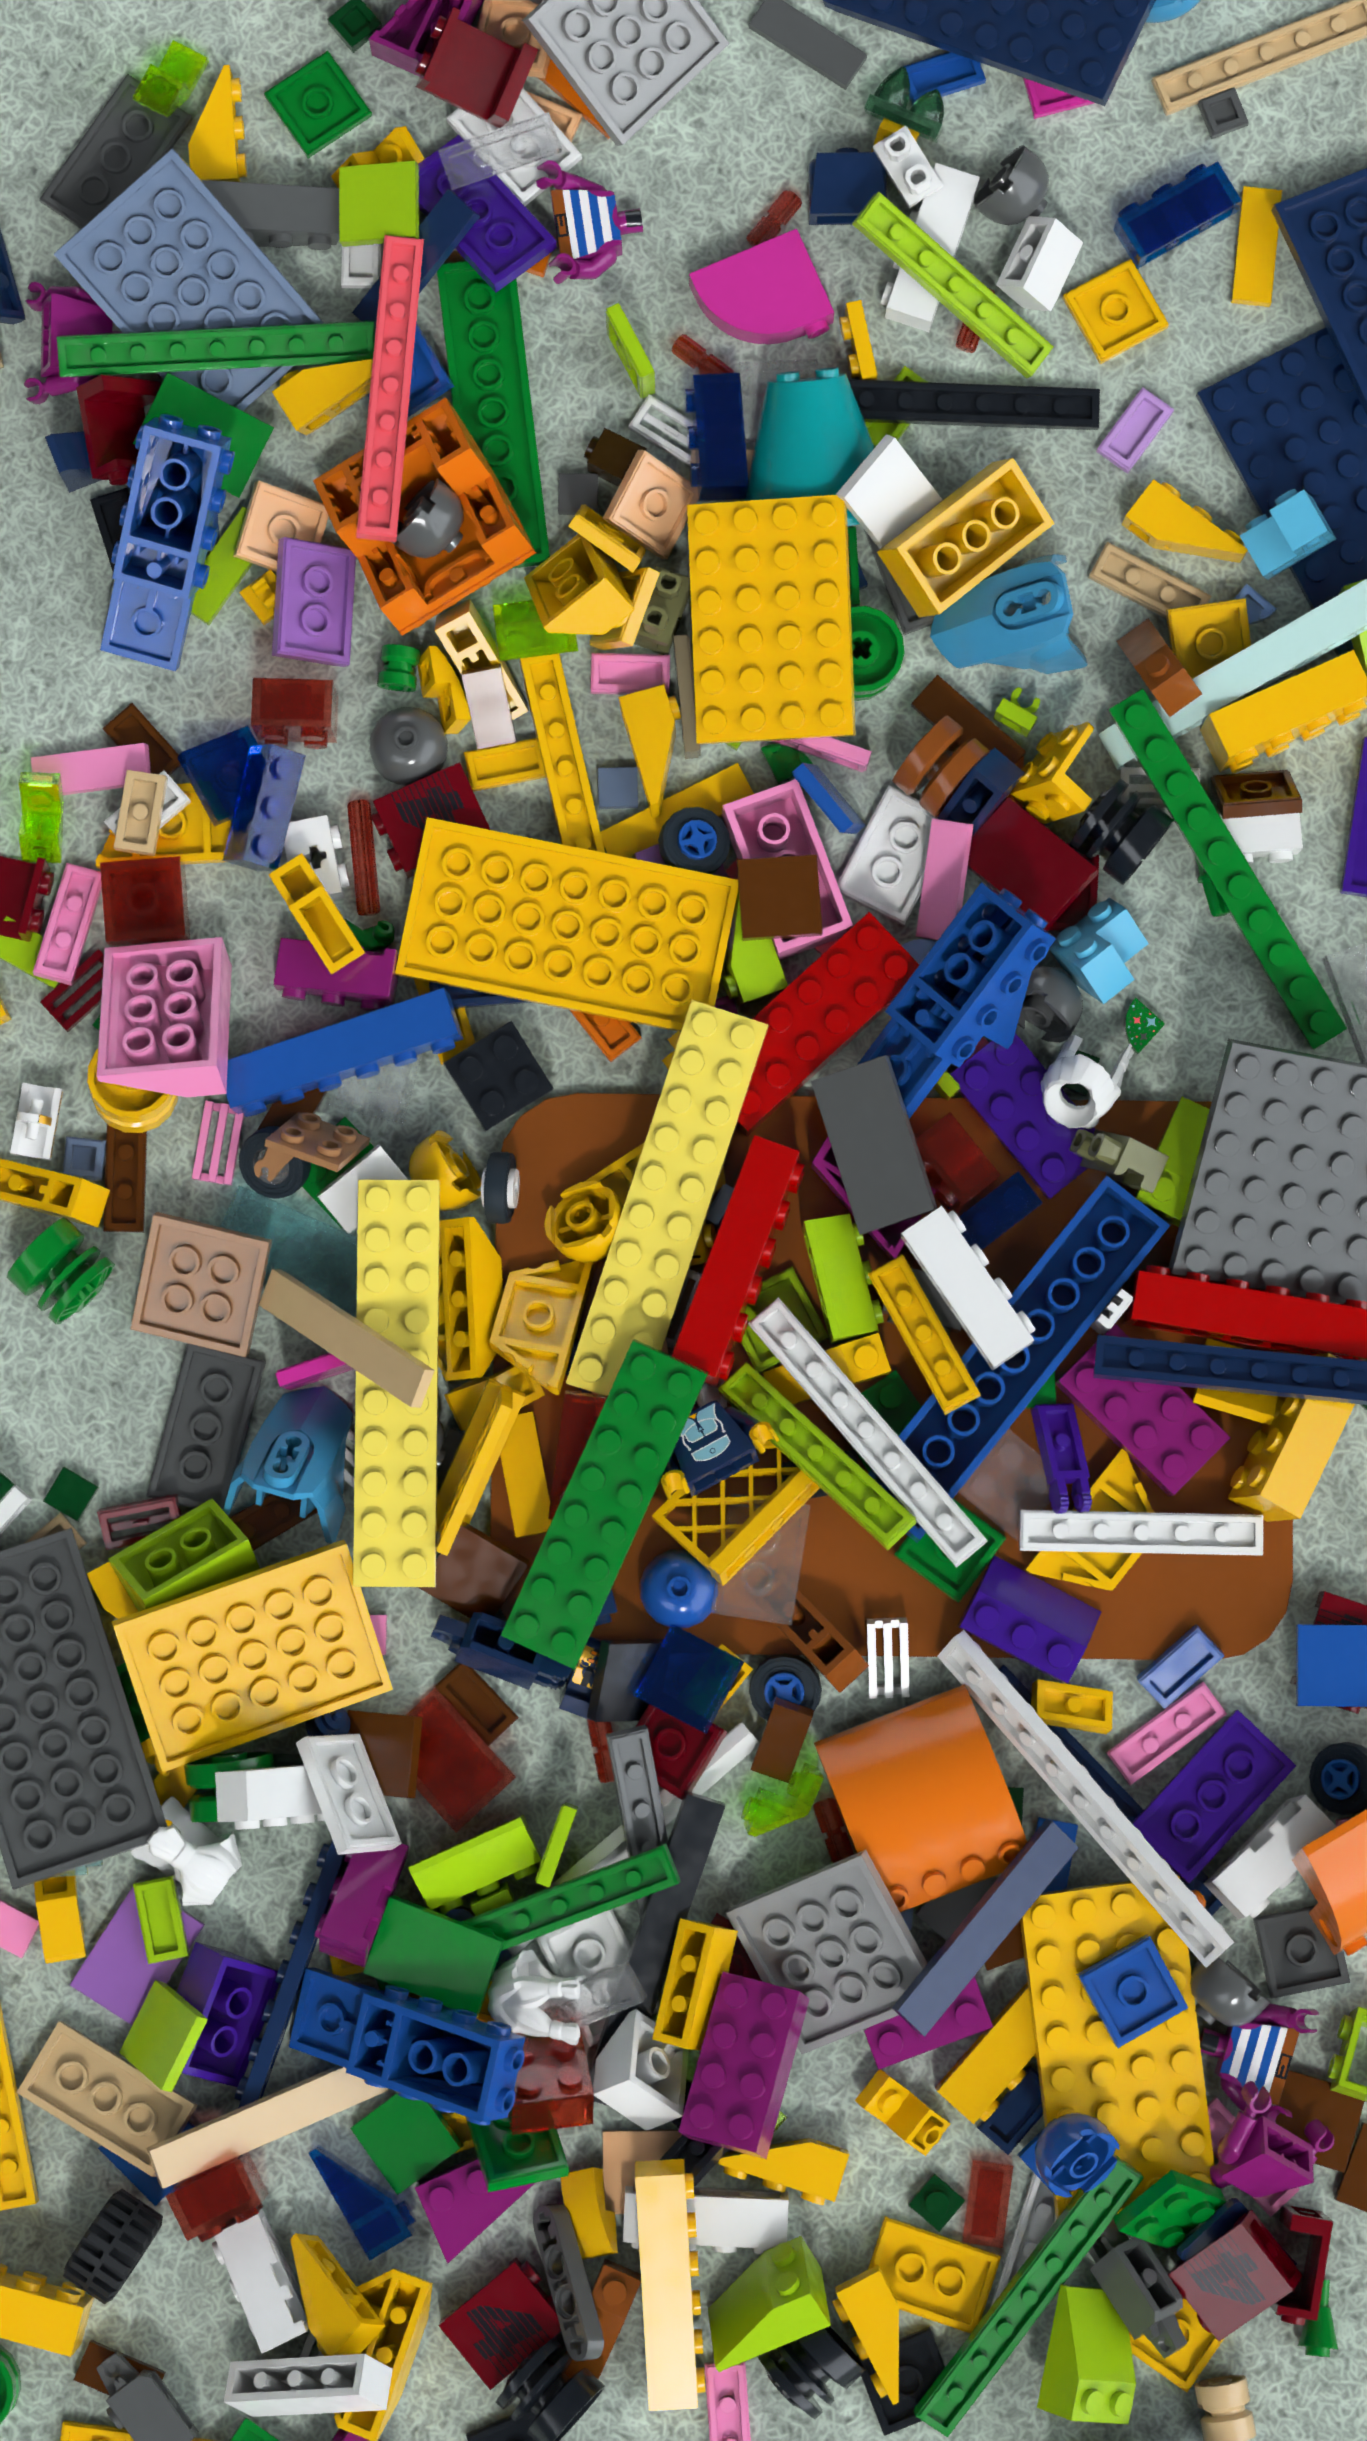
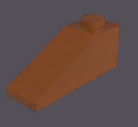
(1159, 667)
(823, 1644)
(613, 2297)

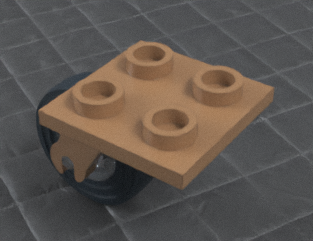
(280, 1158)

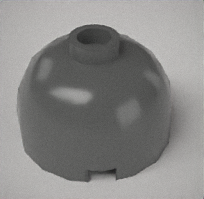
(1015, 189)
(431, 521)
(408, 745)
(1052, 1003)
(1225, 1994)

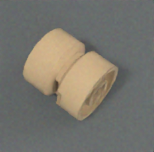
(1225, 2409)

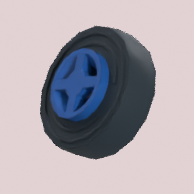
(700, 830)
(786, 1669)
(1331, 1779)

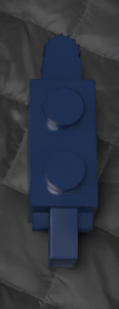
(480, 1646)

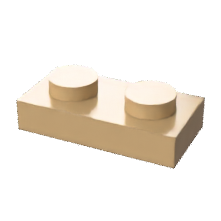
(140, 812)

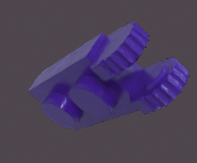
(1062, 1456)

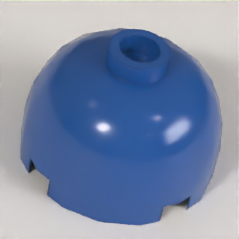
(677, 1589)
(1075, 2153)

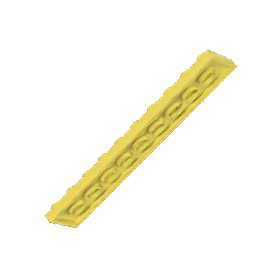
(669, 1192)
(392, 1440)

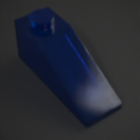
(368, 2208)

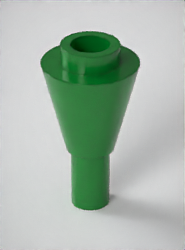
(1320, 2335)

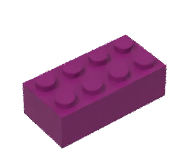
(1151, 1422)
(744, 2065)

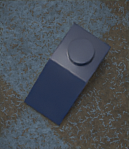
(71, 459)
(983, 790)

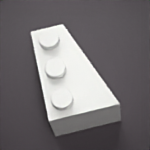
(1267, 1856)
(262, 2281)

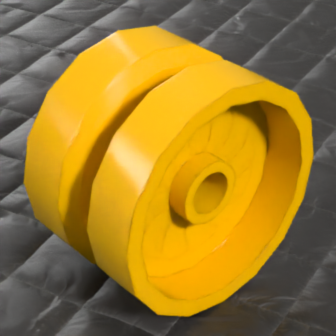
(128, 1107)

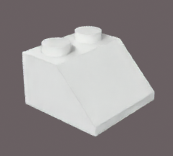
(641, 2074)

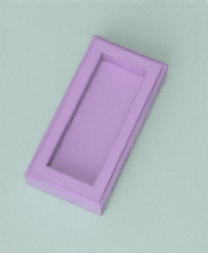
(1135, 430)

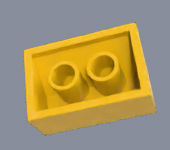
(579, 590)

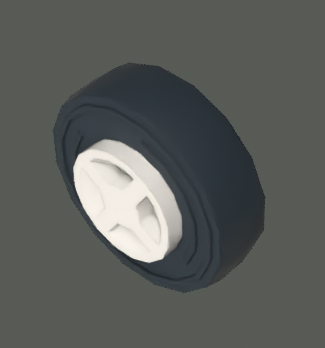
(500, 1187)

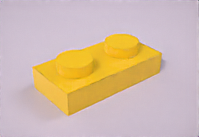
(854, 328)
(1073, 1706)

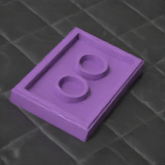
(313, 602)
(118, 1967)

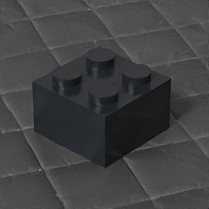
(498, 1076)

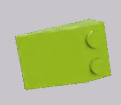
(1181, 1143)
(769, 2305)
(1088, 2360)

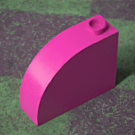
(765, 293)

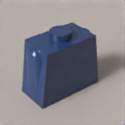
(843, 185)

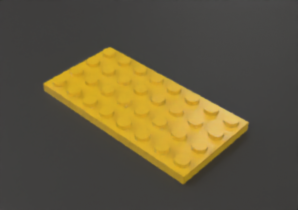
(565, 925)
(1143, 2091)

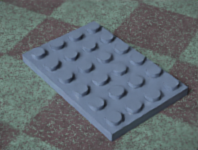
(182, 262)

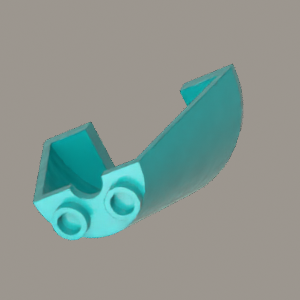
(808, 437)

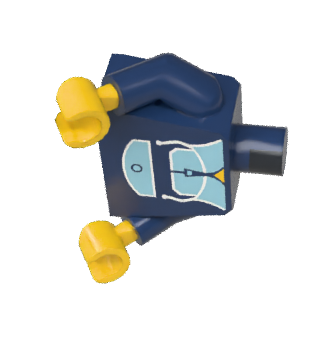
(714, 1448)

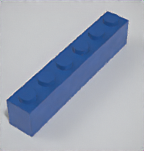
(342, 1051)

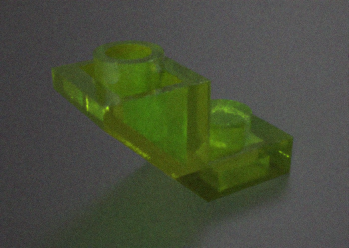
(172, 82)
(41, 816)
(772, 1810)

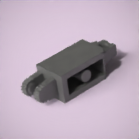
(1138, 2289)
(143, 2403)

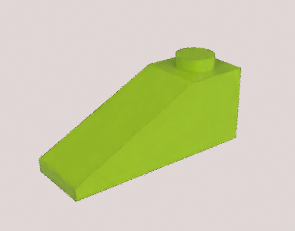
(750, 966)

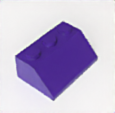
(1030, 1620)
(233, 1999)

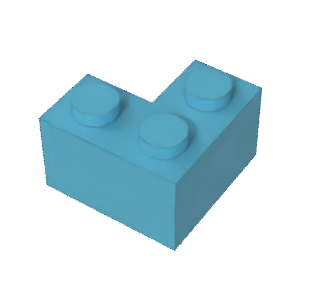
(1288, 535)
(1098, 948)

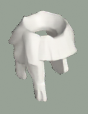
(1079, 1069)
(194, 1857)
(519, 1991)

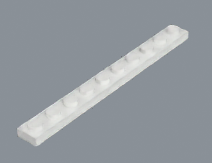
(1085, 1799)

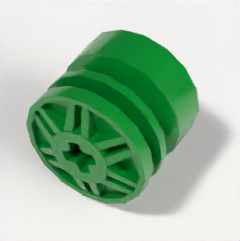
(58, 1268)

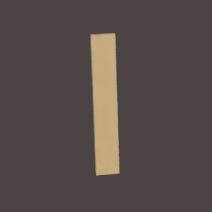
(1262, 56)
(347, 1338)
(257, 2124)

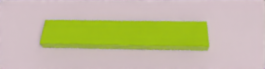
(952, 285)
(819, 1457)

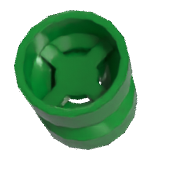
(398, 671)

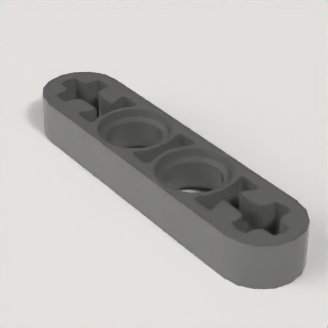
(579, 2326)

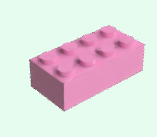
(780, 826)

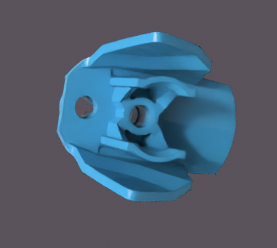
(993, 628)
(300, 1456)

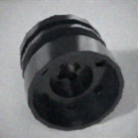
(1121, 831)
(808, 2367)
(549, 2392)

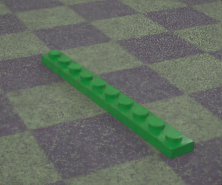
(1227, 868)

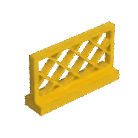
(475, 1459)
(755, 1531)

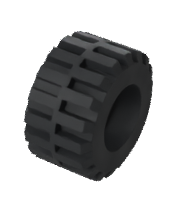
(113, 2246)

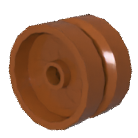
(936, 762)

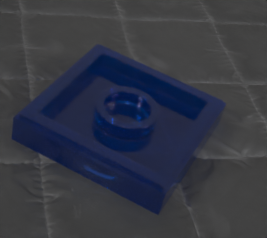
(218, 770)
(689, 1678)

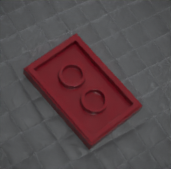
(1028, 861)

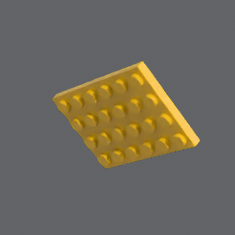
(771, 619)
(252, 1655)

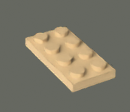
(104, 2096)

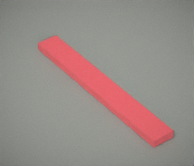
(390, 389)

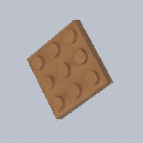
(201, 1284)

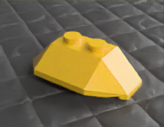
(467, 1298)
(404, 2308)

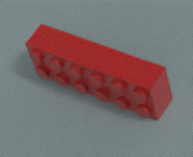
(824, 1014)
(737, 1256)
(1246, 1315)

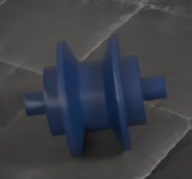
(332, 1723)

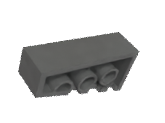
(282, 213)

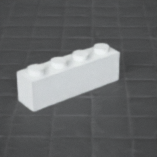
(944, 220)
(967, 1287)
(266, 1796)
(726, 2219)
(308, 2385)

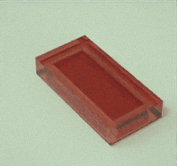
(987, 2203)

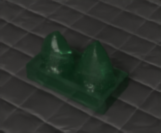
(891, 103)

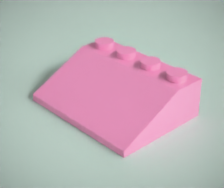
(166, 1017)

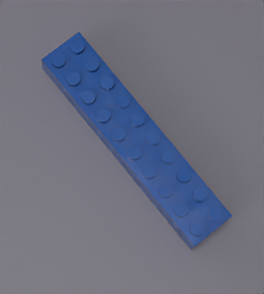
(1061, 1301)

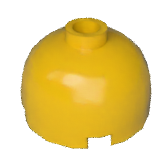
(438, 1161)
(584, 1221)

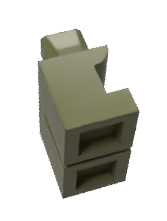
(663, 611)
(1122, 1157)

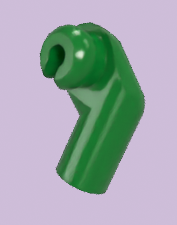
(374, 937)

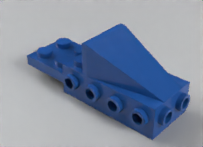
(165, 538)
(962, 991)
(410, 2045)

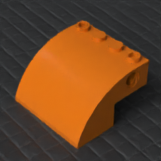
(493, 536)
(924, 1797)
(1337, 1877)

